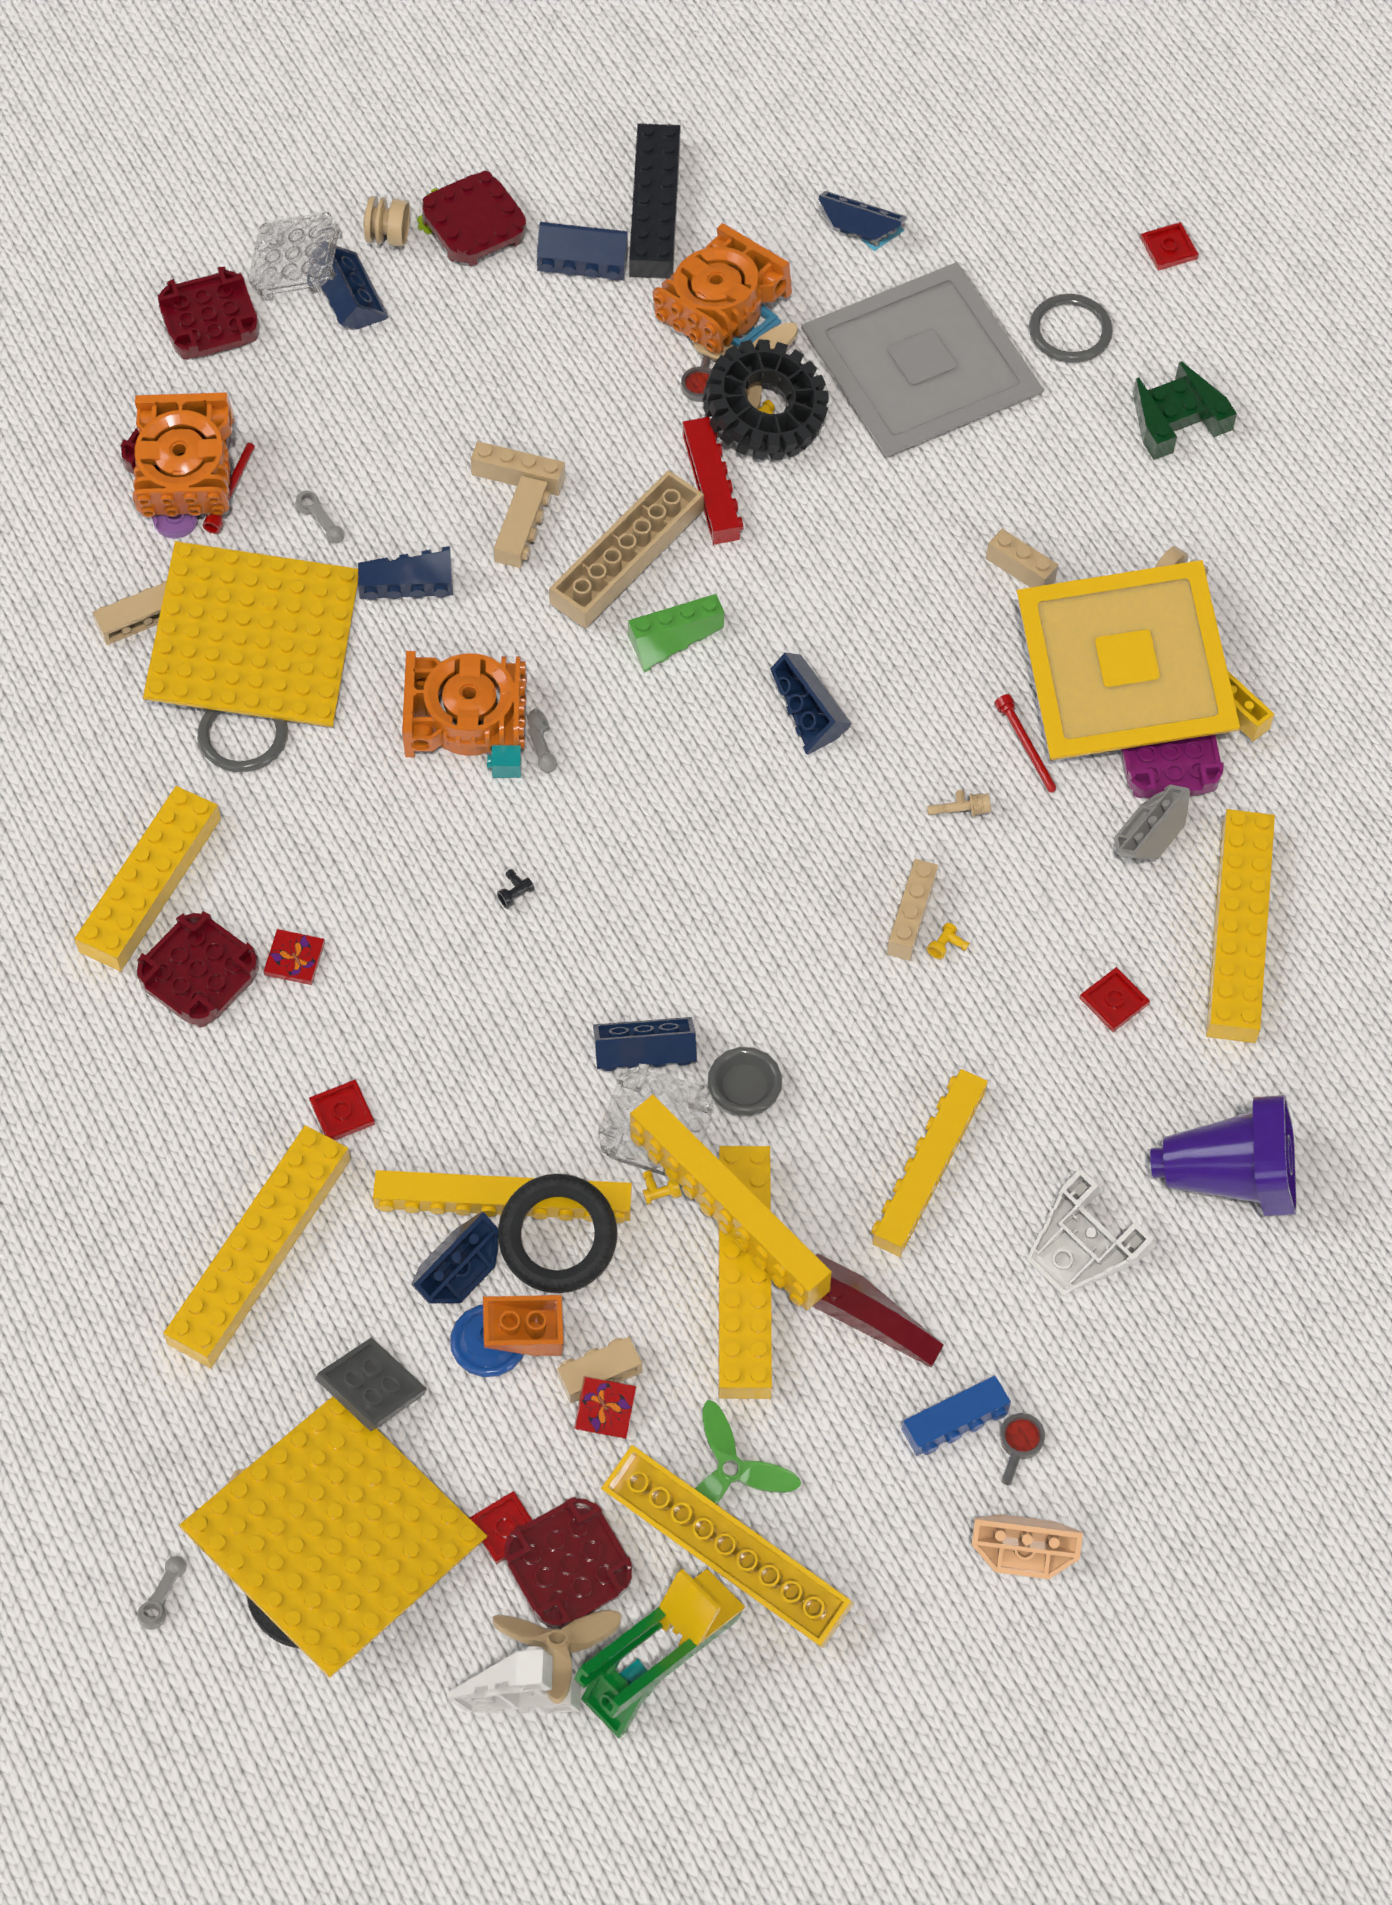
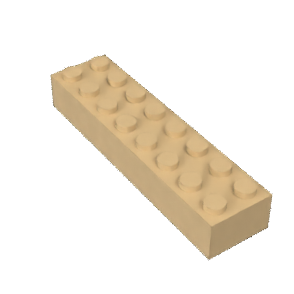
(626, 549)

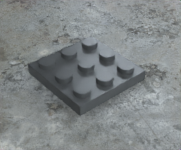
(370, 1384)

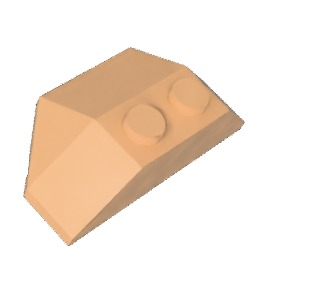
(1026, 1545)

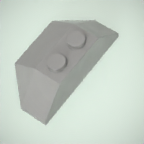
(1154, 824)

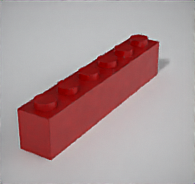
(711, 480)

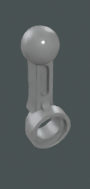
(333, 533)
(538, 724)
(174, 1568)

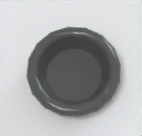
(745, 1081)

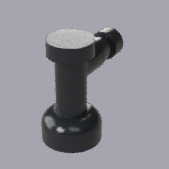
(506, 896)

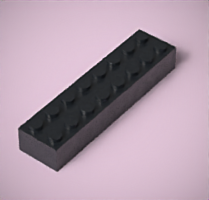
(654, 201)

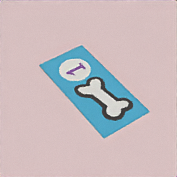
(876, 244)

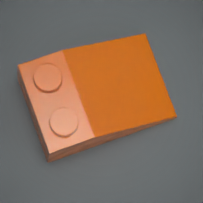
(524, 1324)

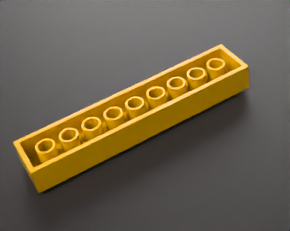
(1240, 926)
(729, 1203)
(257, 1246)
(745, 1292)
(728, 1546)

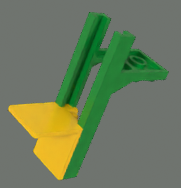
(695, 1608)

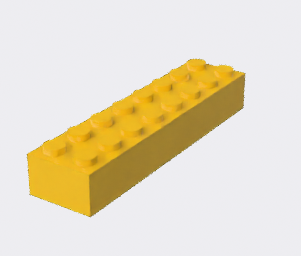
(147, 878)

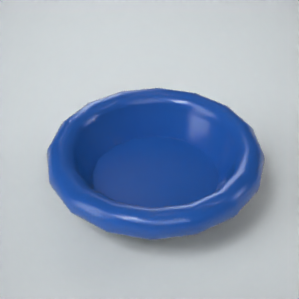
(469, 1349)

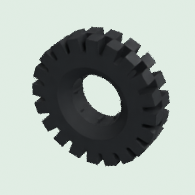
(758, 430)

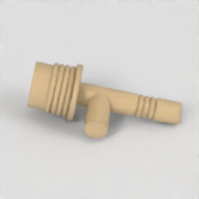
(977, 804)

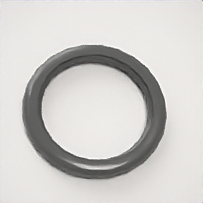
(1066, 356)
(239, 766)

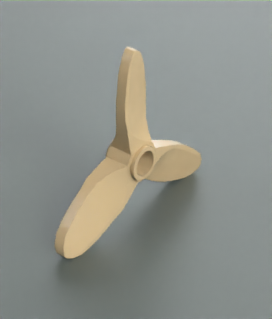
(783, 333)
(560, 1643)

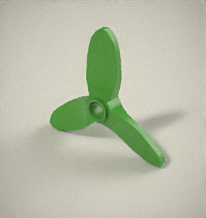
(753, 1474)

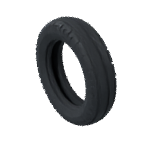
(557, 1186)

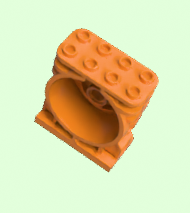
(727, 286)
(199, 477)
(457, 678)

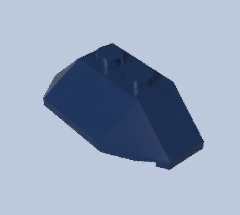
(859, 217)
(459, 1262)

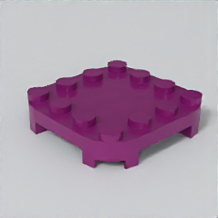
(1182, 763)

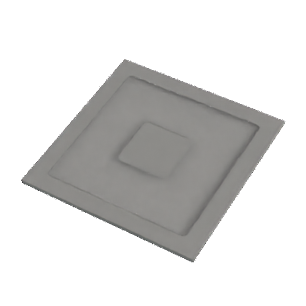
(921, 359)

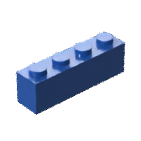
(956, 1416)

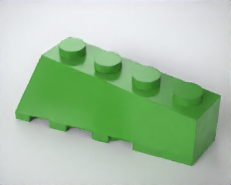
(673, 629)

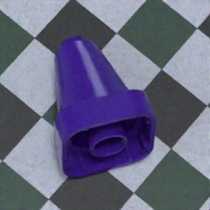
(1236, 1158)

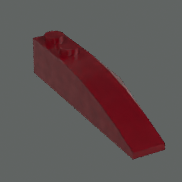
(869, 1310)

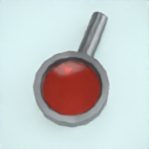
(695, 380)
(1021, 1438)

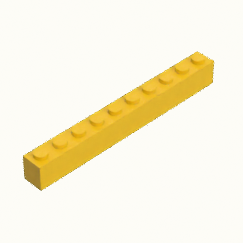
(482, 1193)

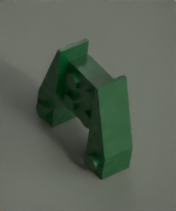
(1178, 406)

